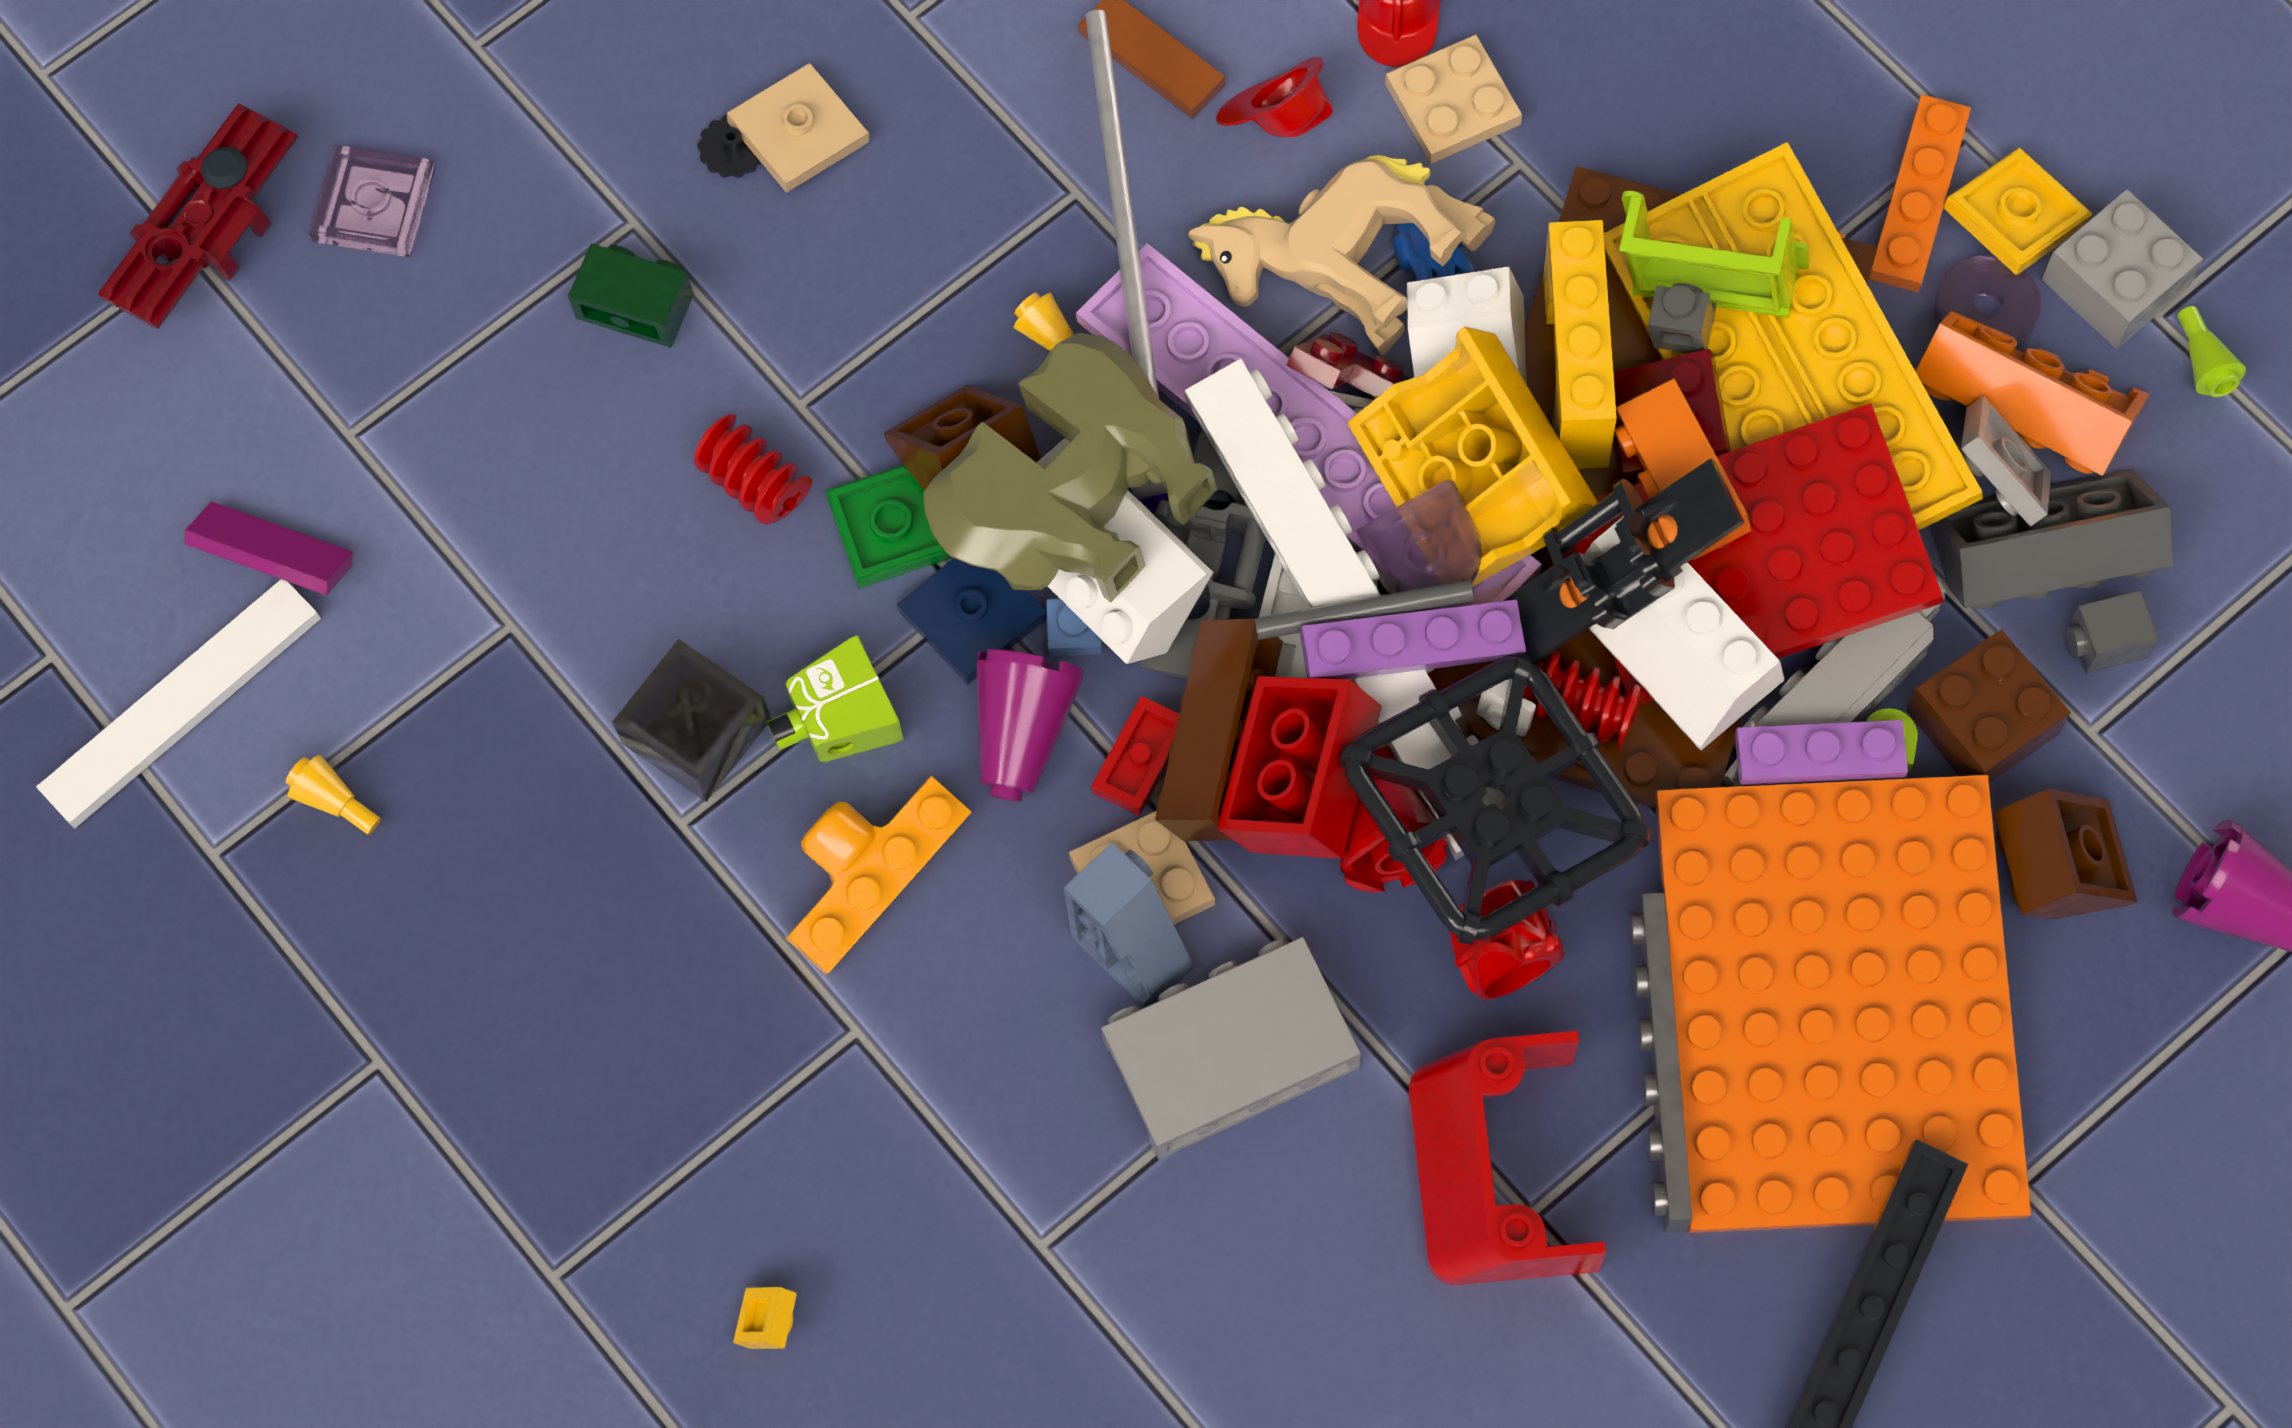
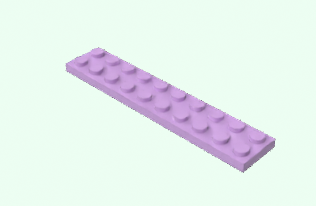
(1200, 336)

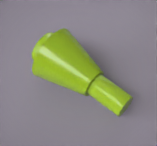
(2213, 364)

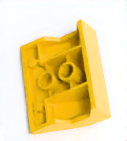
(1487, 434)

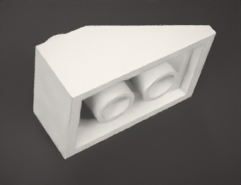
(1475, 300)

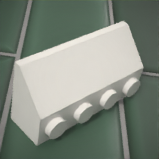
(1155, 603)
(1691, 654)

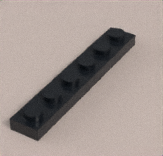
(1879, 1289)

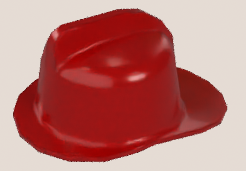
(1397, 29)
(1283, 104)

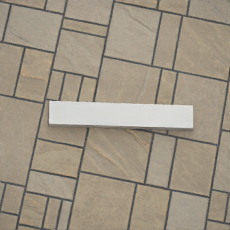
(178, 703)

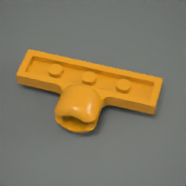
(869, 867)

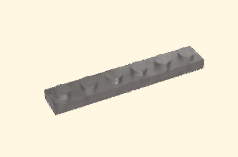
(1662, 1085)

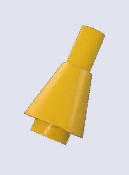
(1042, 321)
(320, 787)

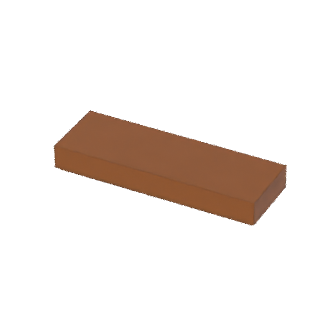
(1158, 58)

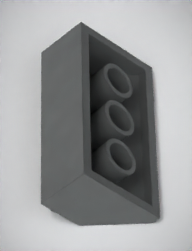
(2091, 534)

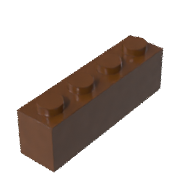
(1211, 725)

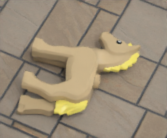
(1335, 233)

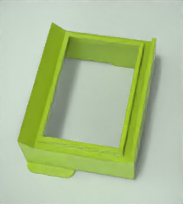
(1730, 277)

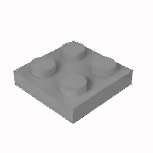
(2007, 461)

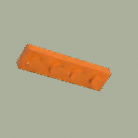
(1919, 193)

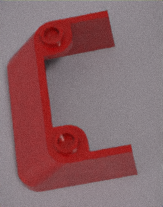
(1463, 1228)

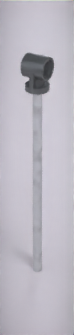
(1121, 209)

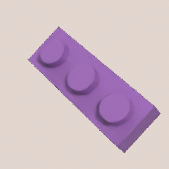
(1821, 753)

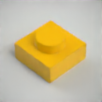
(765, 1318)

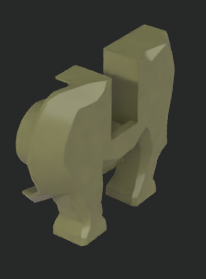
(1029, 521)

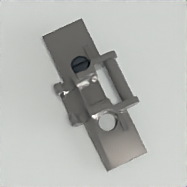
(1207, 538)

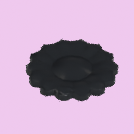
(725, 150)

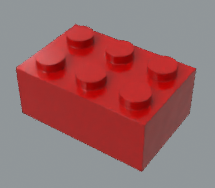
(1287, 775)

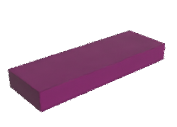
(268, 548)

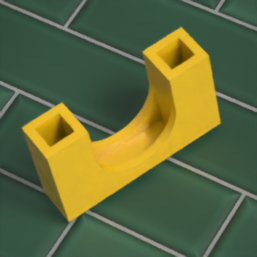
(1583, 351)

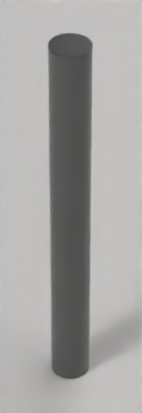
(1375, 606)

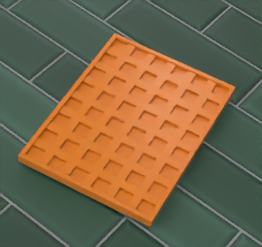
(1839, 998)

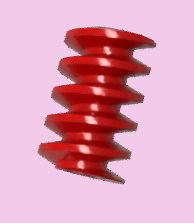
(748, 474)
(1590, 701)

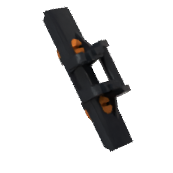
(1633, 574)

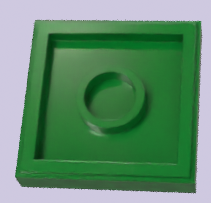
(884, 526)

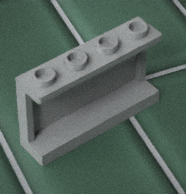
(1230, 1045)

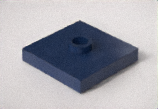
(968, 612)

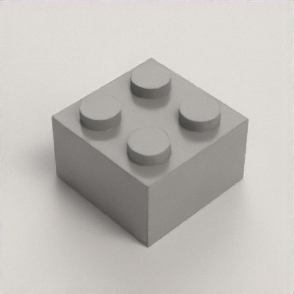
(2121, 269)

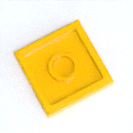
(2017, 211)

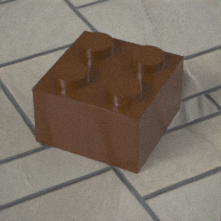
(1988, 709)

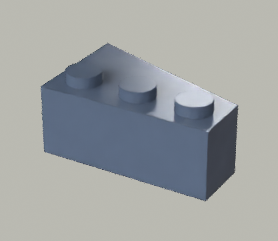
(1126, 925)

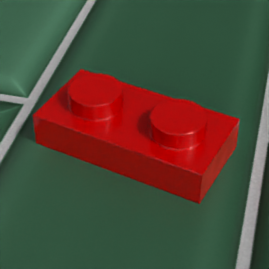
(1137, 757)

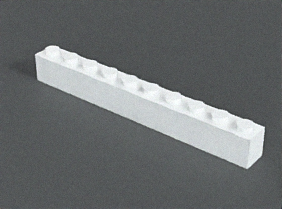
(1308, 536)

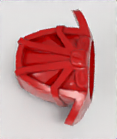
(1512, 956)

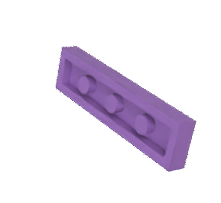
(1412, 641)

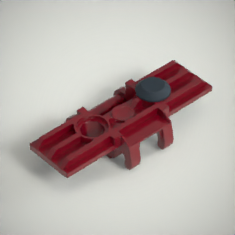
(209, 225)

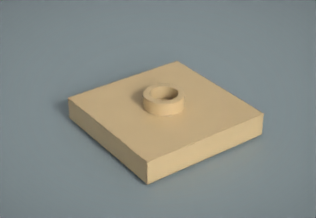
(798, 127)

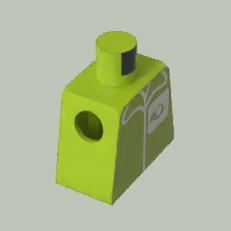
(837, 706)

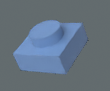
(1068, 633)

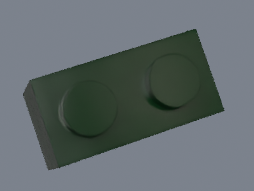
(631, 294)

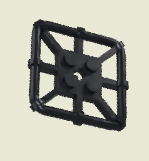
(1485, 831)

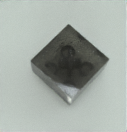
(692, 720)

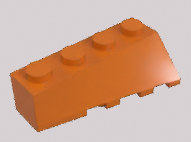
(2031, 391)

